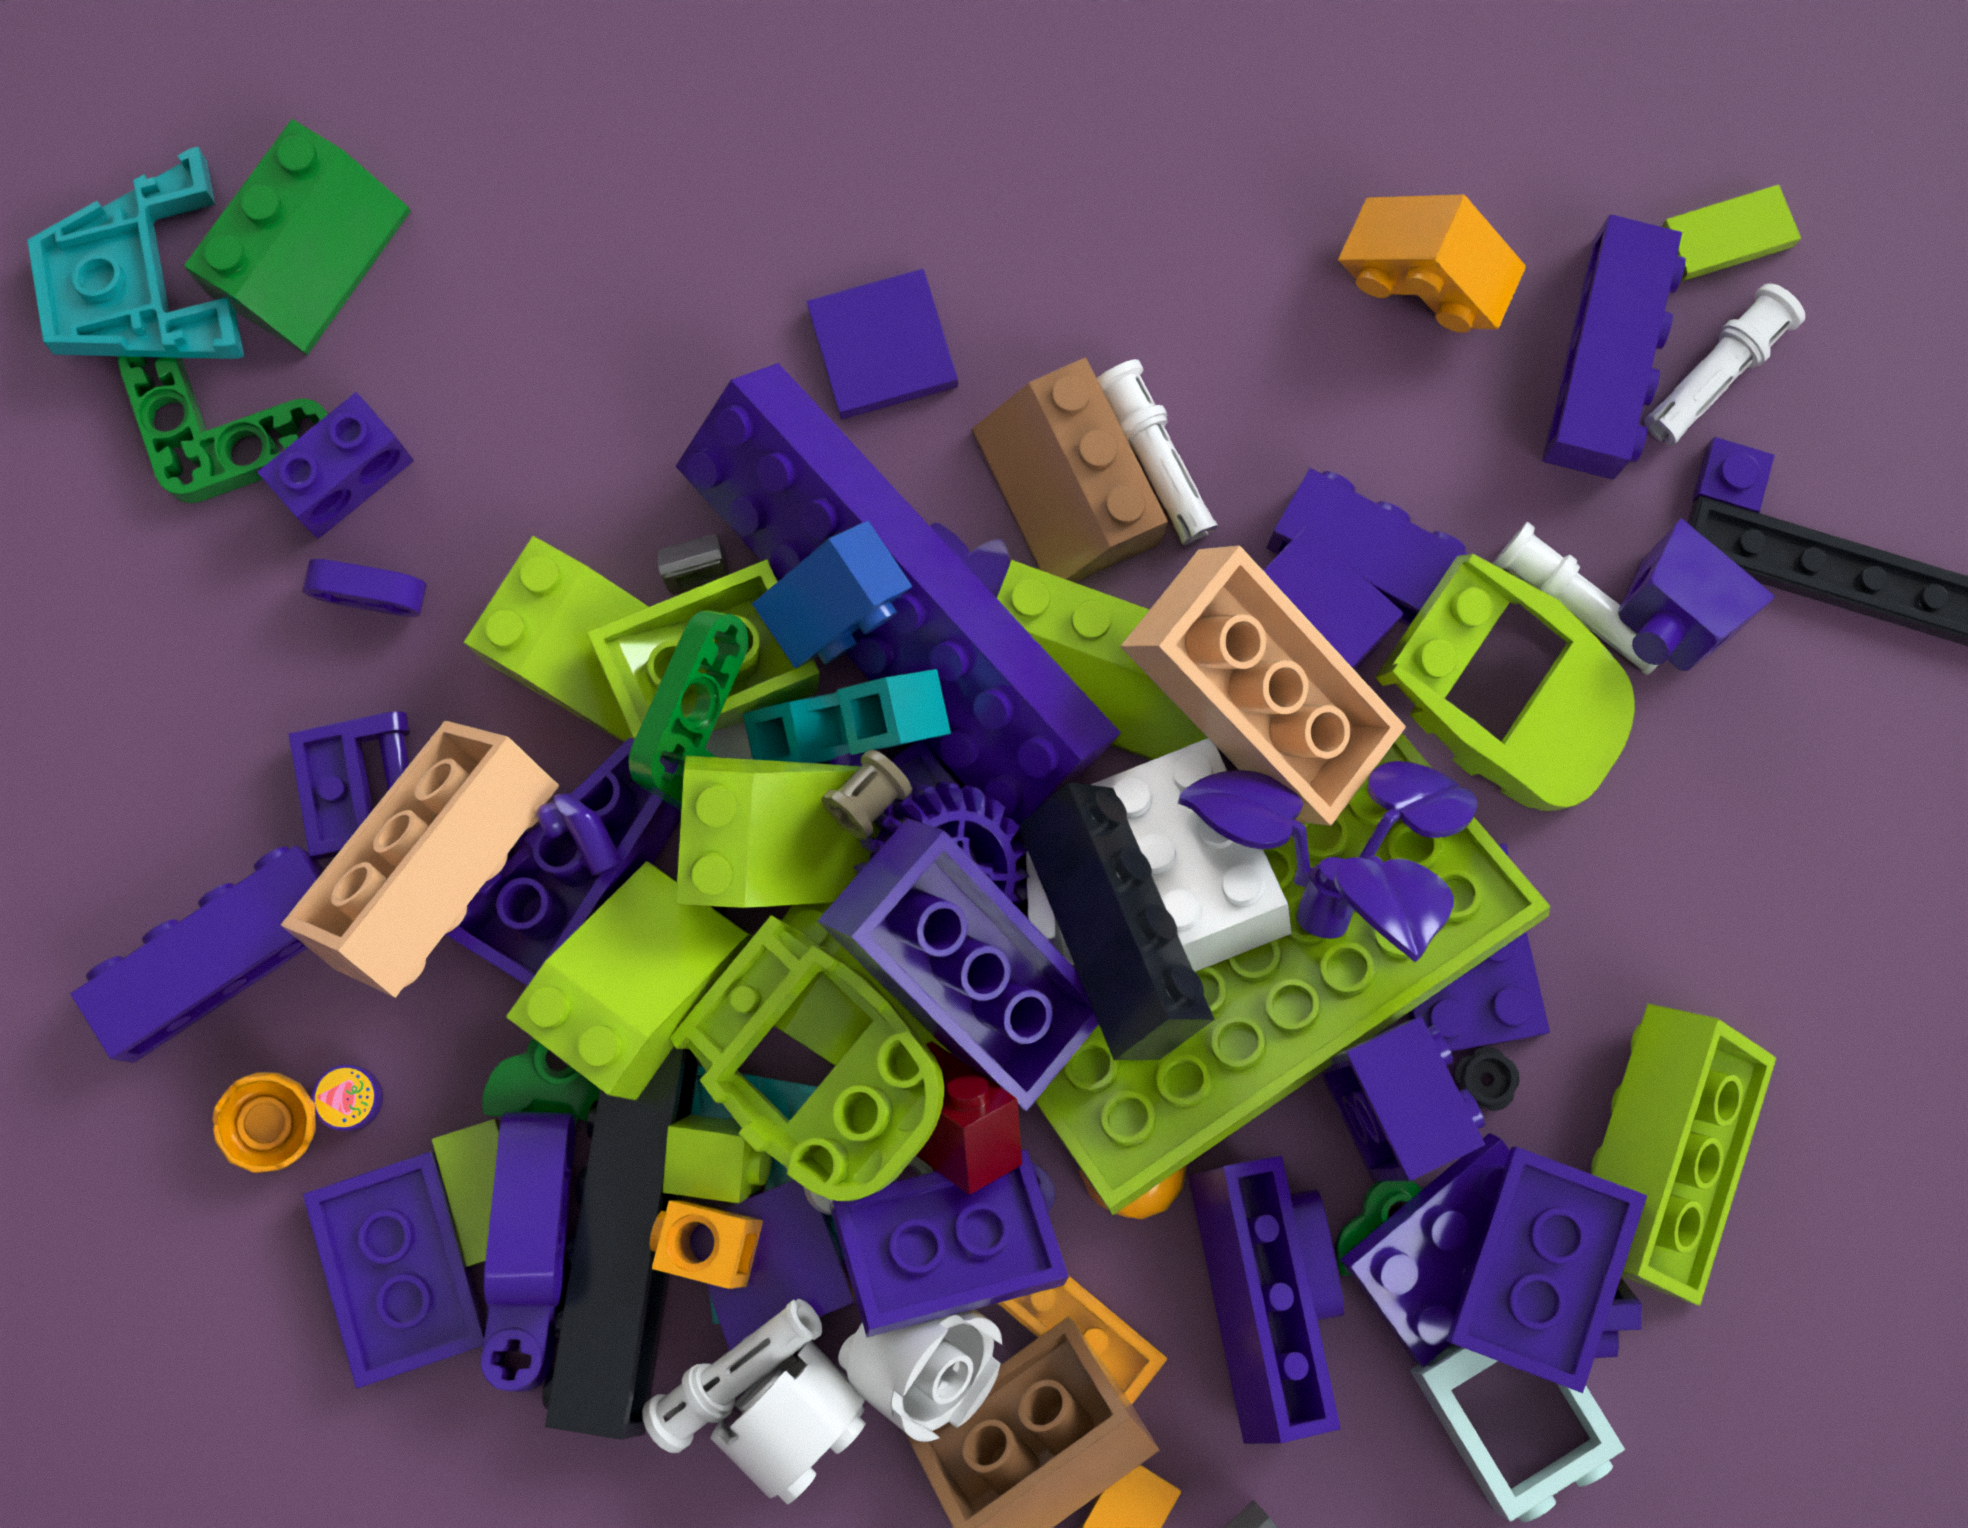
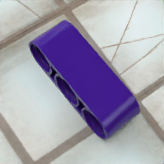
(530, 1209)

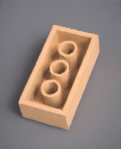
(1263, 681)
(421, 857)

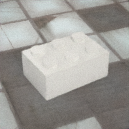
(1210, 885)

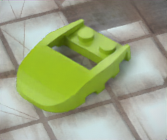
(1569, 725)
(867, 1111)

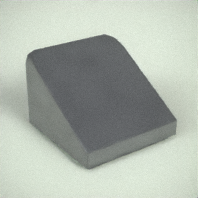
(692, 563)

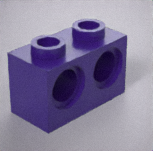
(336, 465)

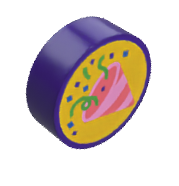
(347, 1097)

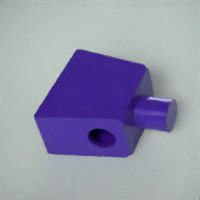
(1688, 600)

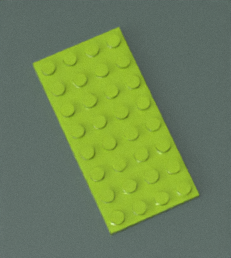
(1284, 1006)

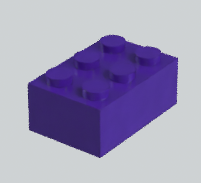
(1404, 1102)

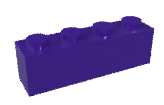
(1614, 348)
(198, 961)
(1264, 1302)

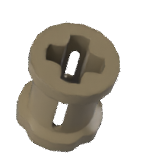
(867, 794)

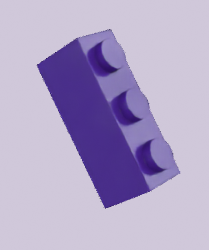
(1371, 537)

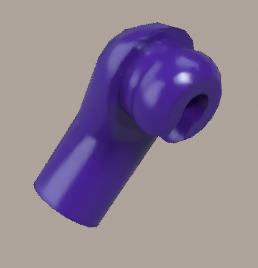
(585, 827)

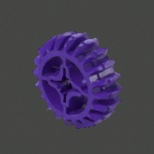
(952, 810)

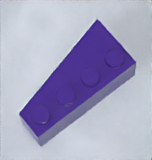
(547, 885)

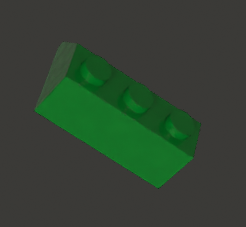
(297, 237)

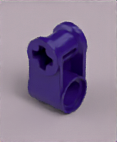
(503, 1333)

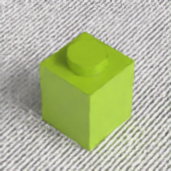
(712, 1161)

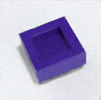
(1734, 474)

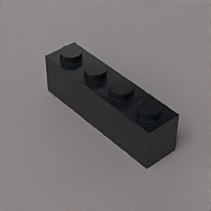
(1115, 923)

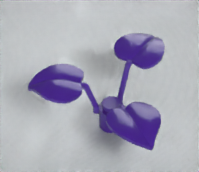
(1393, 897)

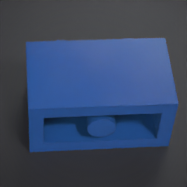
(832, 595)

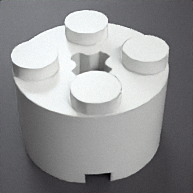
(925, 1371)
(791, 1423)

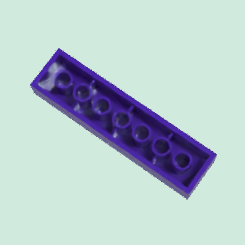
(795, 481)

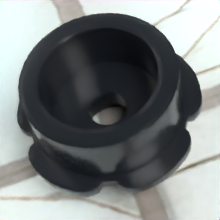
(1503, 1073)

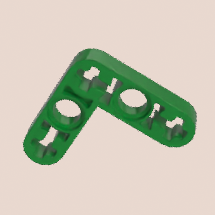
(205, 448)
(665, 728)

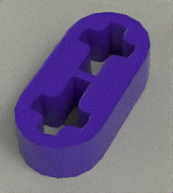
(364, 587)
(1318, 1254)

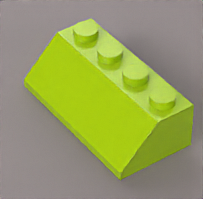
(1084, 637)
(1682, 1141)

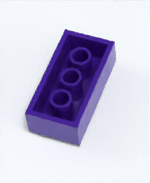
(963, 960)

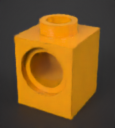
(733, 1249)

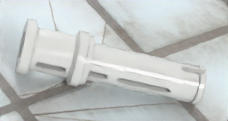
(1741, 346)
(1145, 432)
(1559, 577)
(711, 1390)

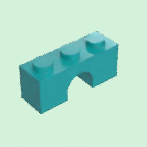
(851, 720)

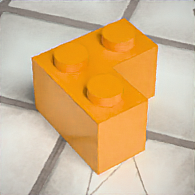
(1434, 251)

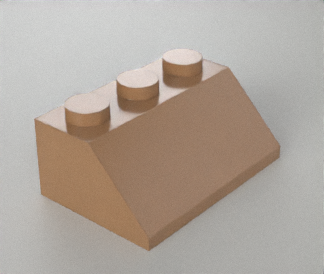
(1070, 475)
(1039, 1441)

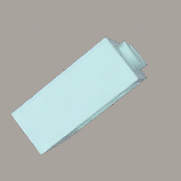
(1535, 1494)

